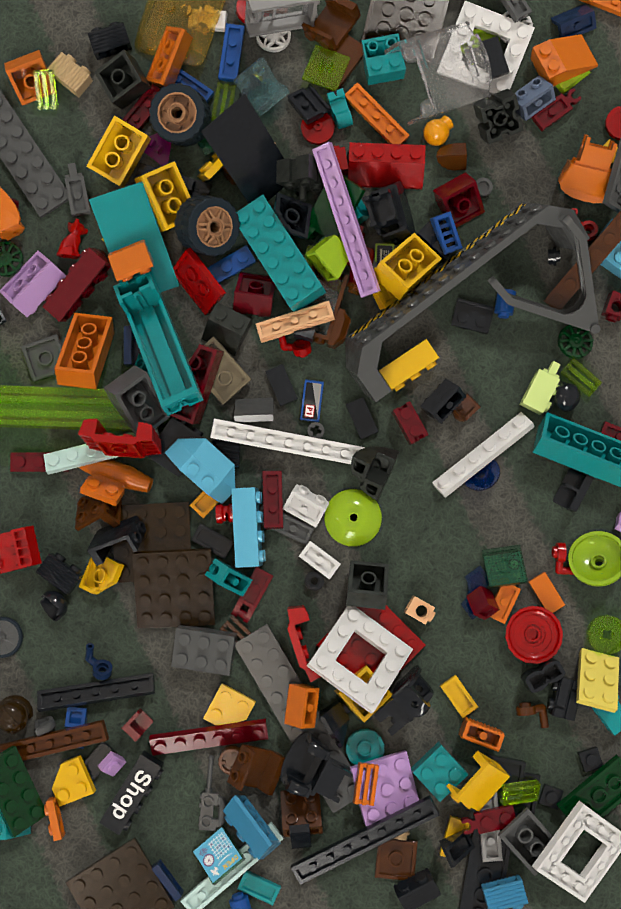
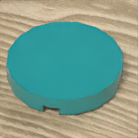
(363, 742)

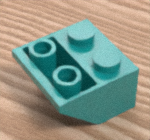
(382, 67)

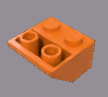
(131, 260)

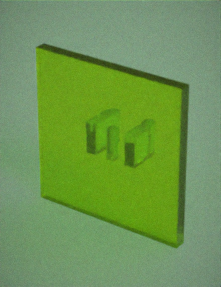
(326, 68)

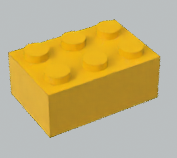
(165, 193)
(406, 266)

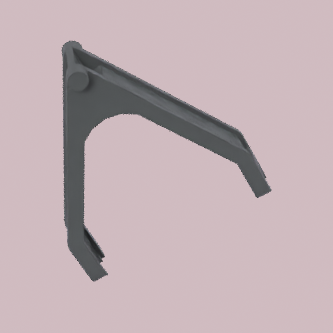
(584, 311)

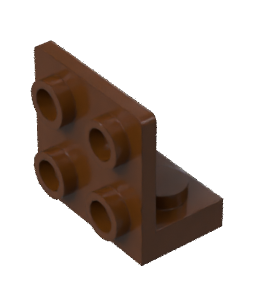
(92, 509)
(300, 810)

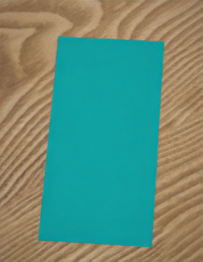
(127, 218)

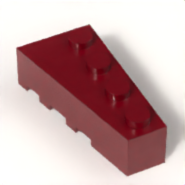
(78, 284)
(204, 366)

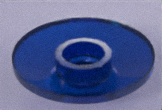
(491, 473)

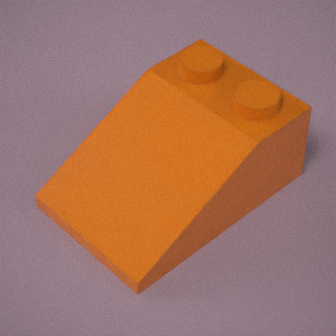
(562, 58)

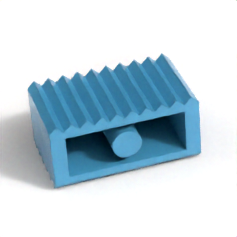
(505, 893)

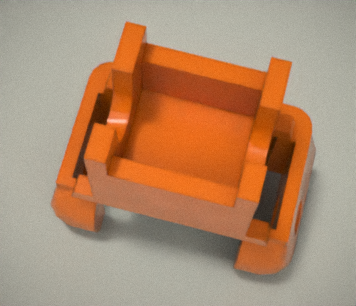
(589, 172)
(9, 217)

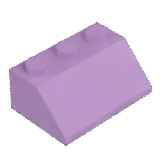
(32, 284)

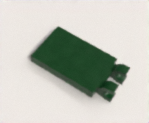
(322, 217)

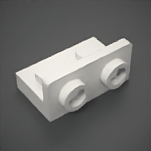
(306, 505)

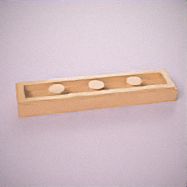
(295, 321)

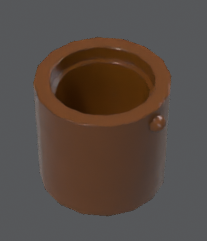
(228, 757)

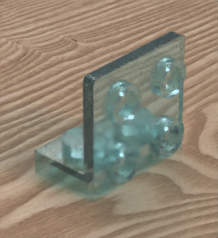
(260, 86)

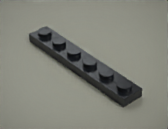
(95, 692)

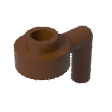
(526, 709)

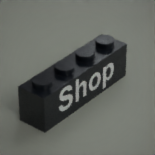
(131, 792)

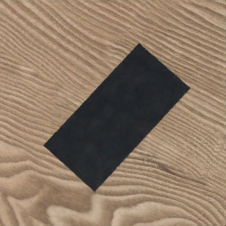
(245, 149)

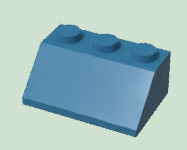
(250, 827)

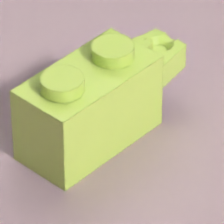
(541, 389)

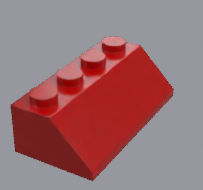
(383, 164)

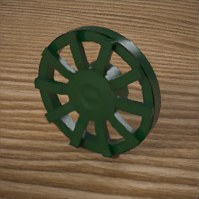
(7, 259)
(575, 342)

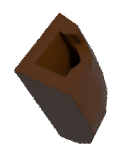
(453, 156)

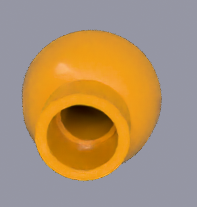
(438, 130)

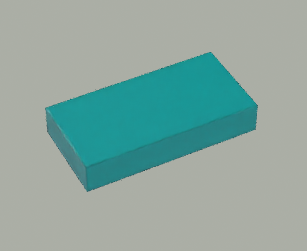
(259, 887)

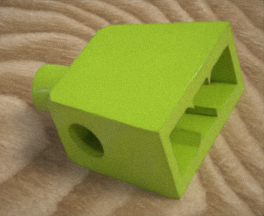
(329, 257)

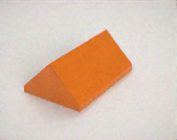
(169, 56)

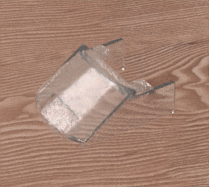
(451, 67)

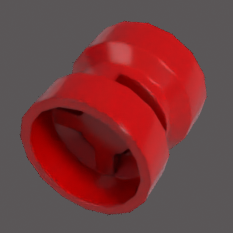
(224, 513)

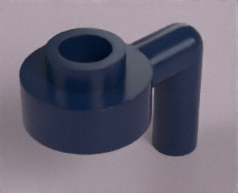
(98, 665)

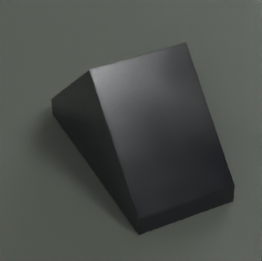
(457, 847)

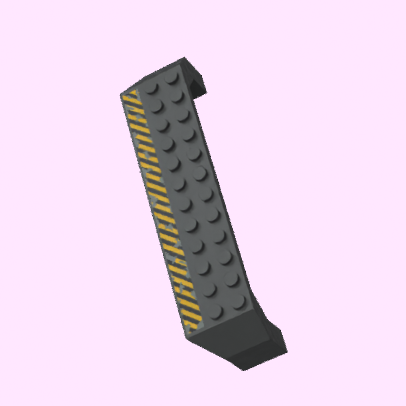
(365, 343)

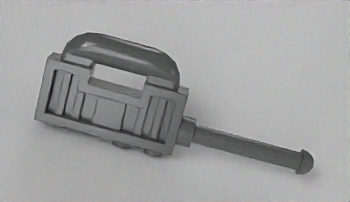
(208, 800)

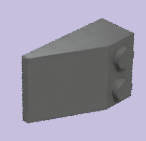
(136, 399)
(526, 838)

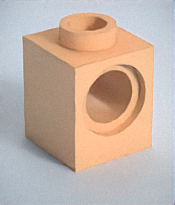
(411, 610)

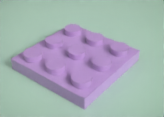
(394, 787)

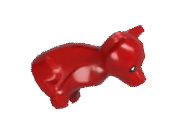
(70, 244)

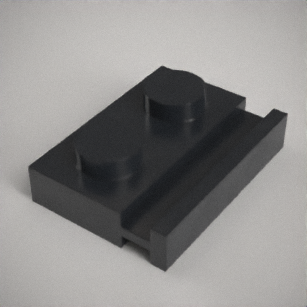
(308, 104)
(472, 316)

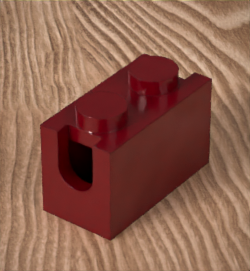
(409, 423)

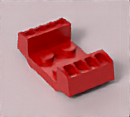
(97, 438)
(18, 549)
(298, 615)

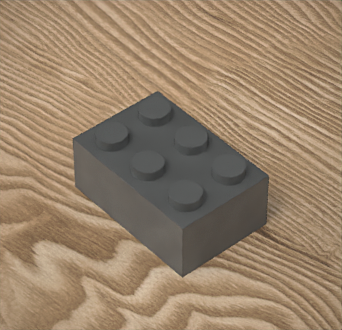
(204, 649)

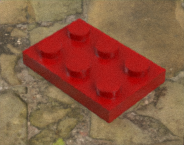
(198, 281)

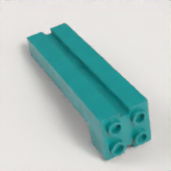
(158, 343)

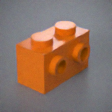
(302, 706)

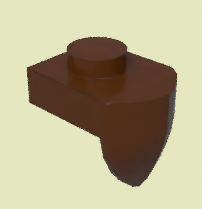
(465, 409)

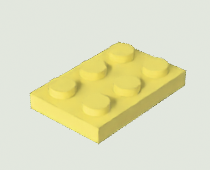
(598, 680)

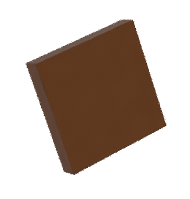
(396, 859)

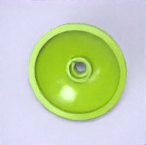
(338, 517)
(593, 548)

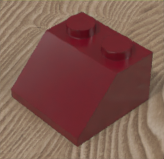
(461, 198)
(254, 295)

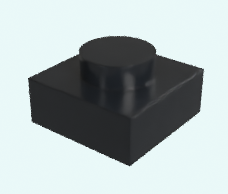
(590, 759)
(550, 796)

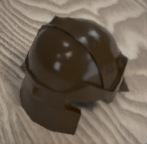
(14, 714)

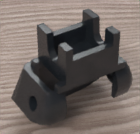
(387, 207)

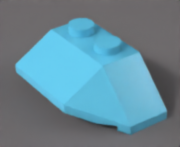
(204, 466)

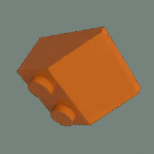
(21, 76)

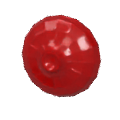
(534, 634)

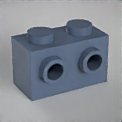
(534, 97)

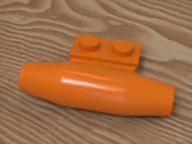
(111, 479)

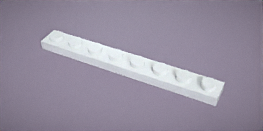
(283, 441)

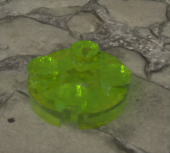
(595, 634)

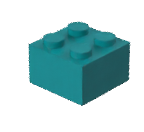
(438, 770)

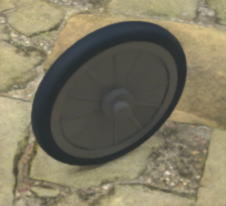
(10, 637)

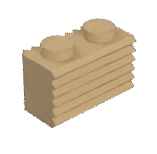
(70, 74)

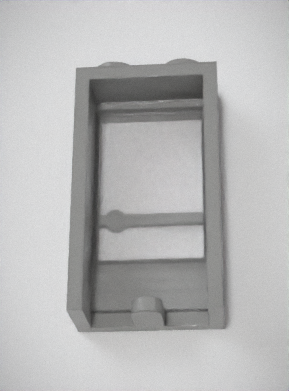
(278, 16)

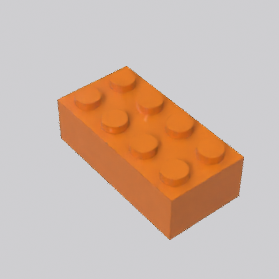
(84, 351)

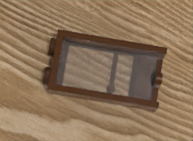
(335, 293)

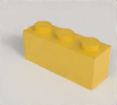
(409, 365)

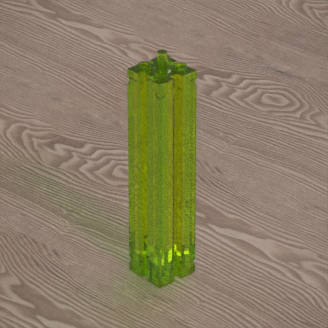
(57, 408)

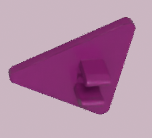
(158, 149)

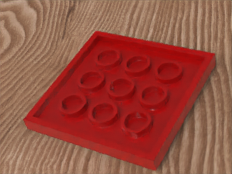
(360, 653)

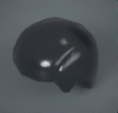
(567, 396)
(60, 608)

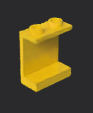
(481, 785)

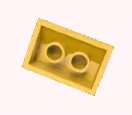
(118, 152)

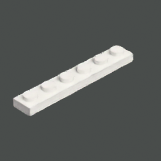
(483, 454)

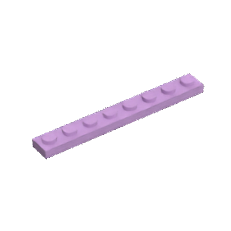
(346, 219)

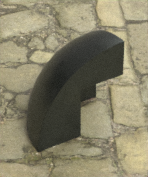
(373, 468)

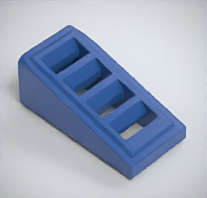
(452, 230)

